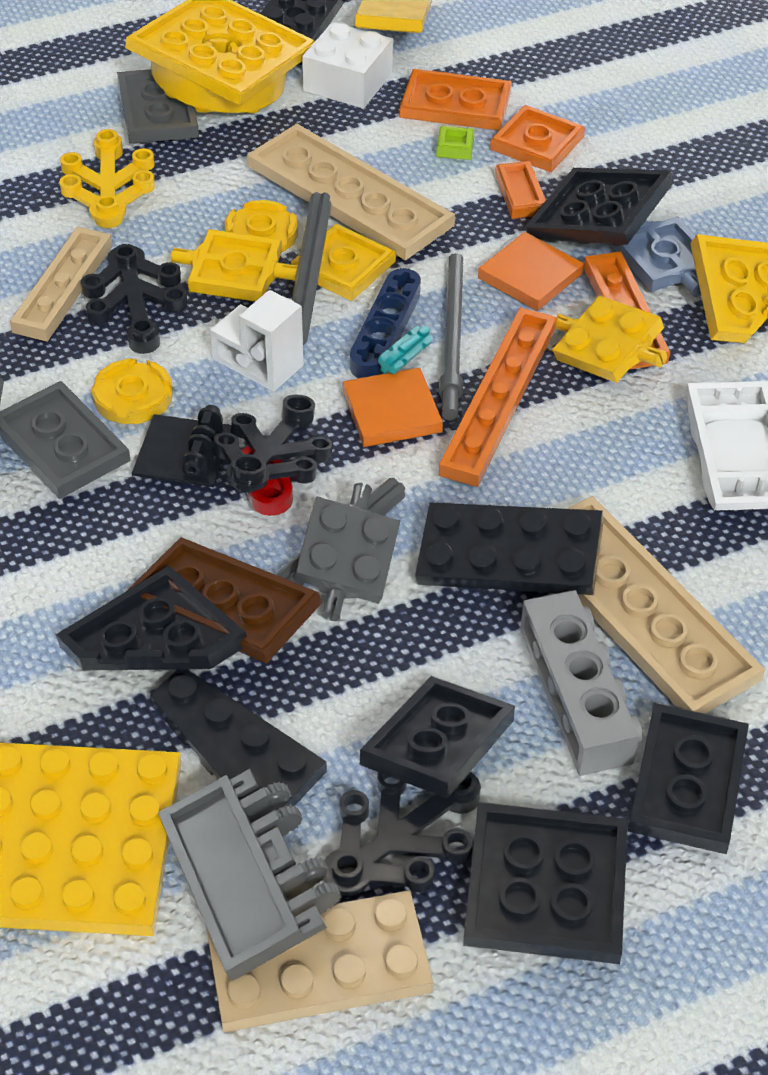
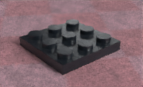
(600, 205)
(547, 883)

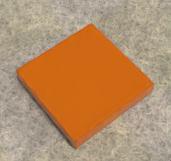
(537, 138)
(531, 271)
(392, 407)

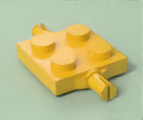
(234, 265)
(609, 339)

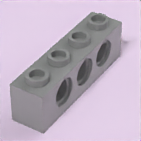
(580, 683)

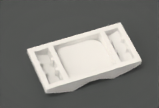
(732, 441)

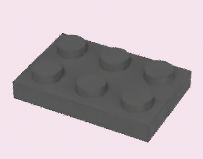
(151, 113)
(61, 439)

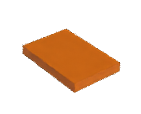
(456, 99)

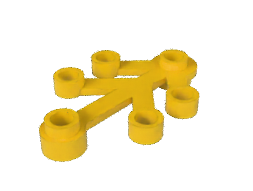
(108, 208)

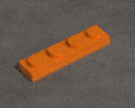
(614, 280)

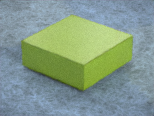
(455, 142)

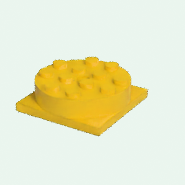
(219, 55)

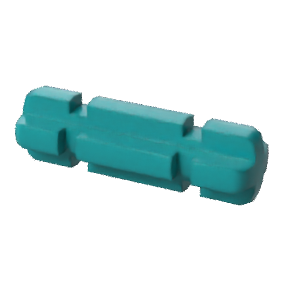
(405, 349)

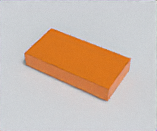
(520, 188)

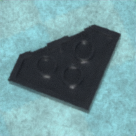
(147, 636)

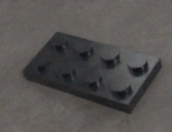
(510, 548)

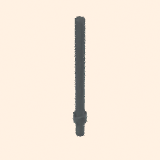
(451, 382)

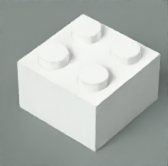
(347, 64)

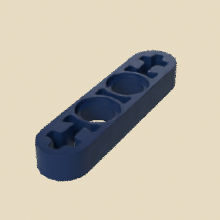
(385, 322)

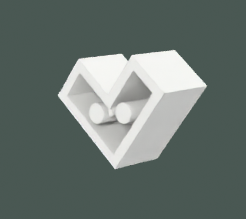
(261, 340)

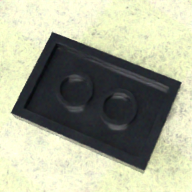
(437, 736)
(689, 778)

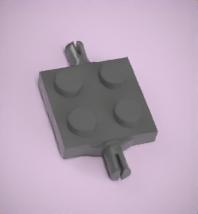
(347, 551)

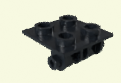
(182, 448)

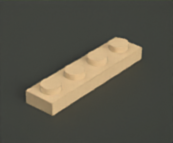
(61, 284)

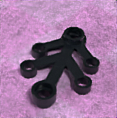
(127, 263)
(251, 471)
(398, 838)

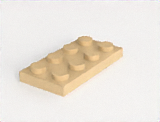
(361, 959)

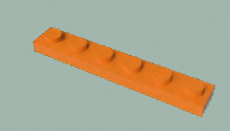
(497, 397)

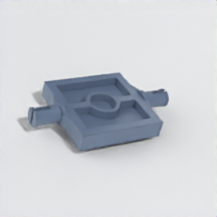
(662, 255)

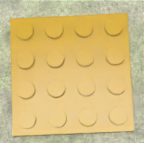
(83, 837)

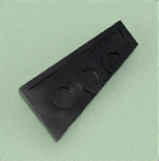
(233, 737)

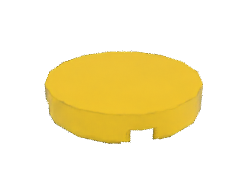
(266, 220)
(132, 391)

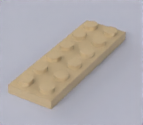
(358, 192)
(664, 624)

